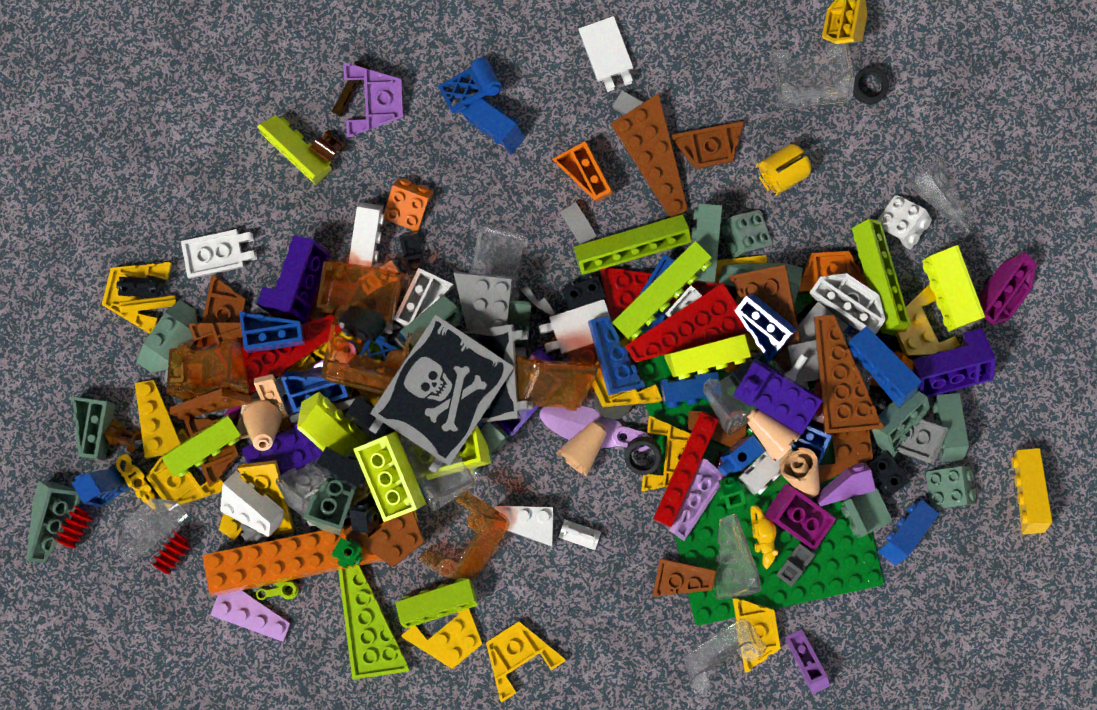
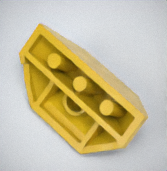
(845, 21)

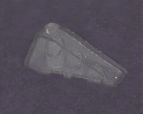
(935, 188)
(300, 486)
(736, 568)

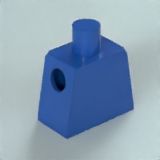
(740, 455)

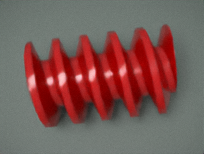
(74, 527)
(171, 553)

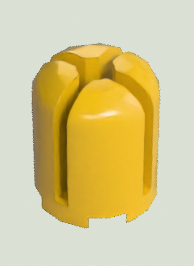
(788, 177)

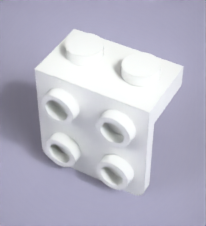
(905, 220)

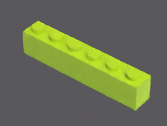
(632, 244)
(881, 274)
(662, 290)

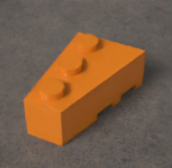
(585, 171)

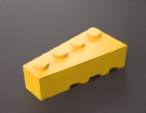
(1032, 491)

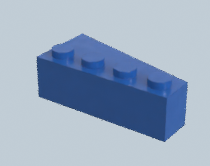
(884, 367)
(99, 486)

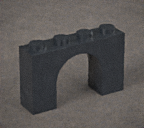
(349, 470)

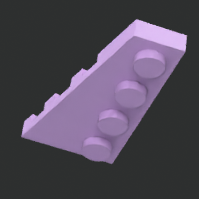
(697, 498)
(251, 614)

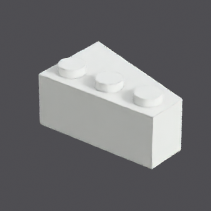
(366, 234)
(760, 473)
(249, 507)
(530, 522)

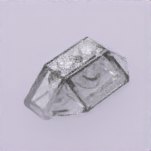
(148, 527)

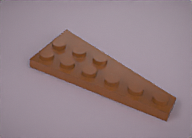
(649, 145)
(774, 289)
(844, 394)

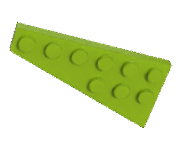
(369, 636)

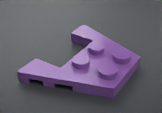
(382, 98)

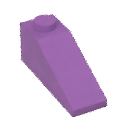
(850, 483)
(807, 662)

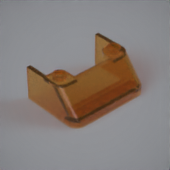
(359, 370)
(489, 528)

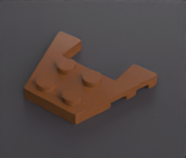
(220, 330)
(848, 450)
(393, 540)

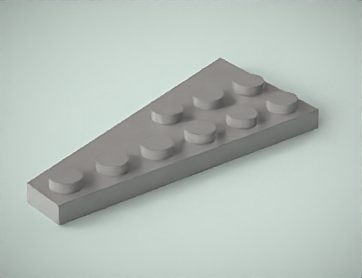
(483, 299)

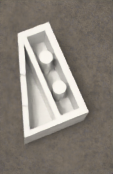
(421, 294)

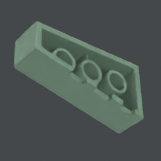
(707, 236)

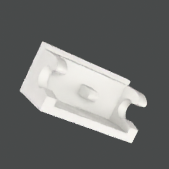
(689, 296)

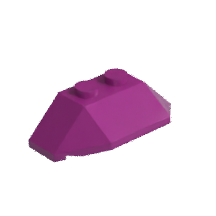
(1007, 288)

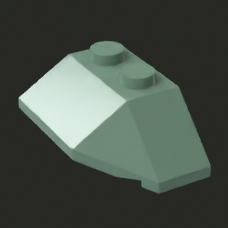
(168, 334)

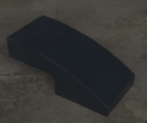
(412, 252)

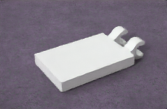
(606, 52)
(216, 253)
(572, 327)

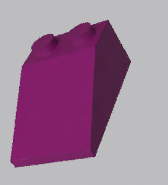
(800, 516)

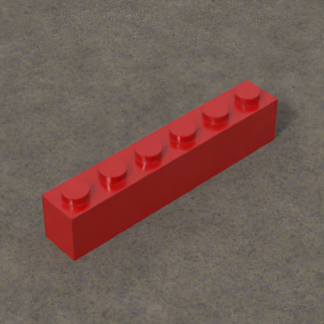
(685, 469)

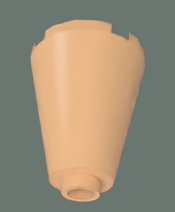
(262, 423)
(772, 433)
(583, 447)
(801, 471)

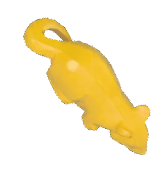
(135, 478)
(765, 532)

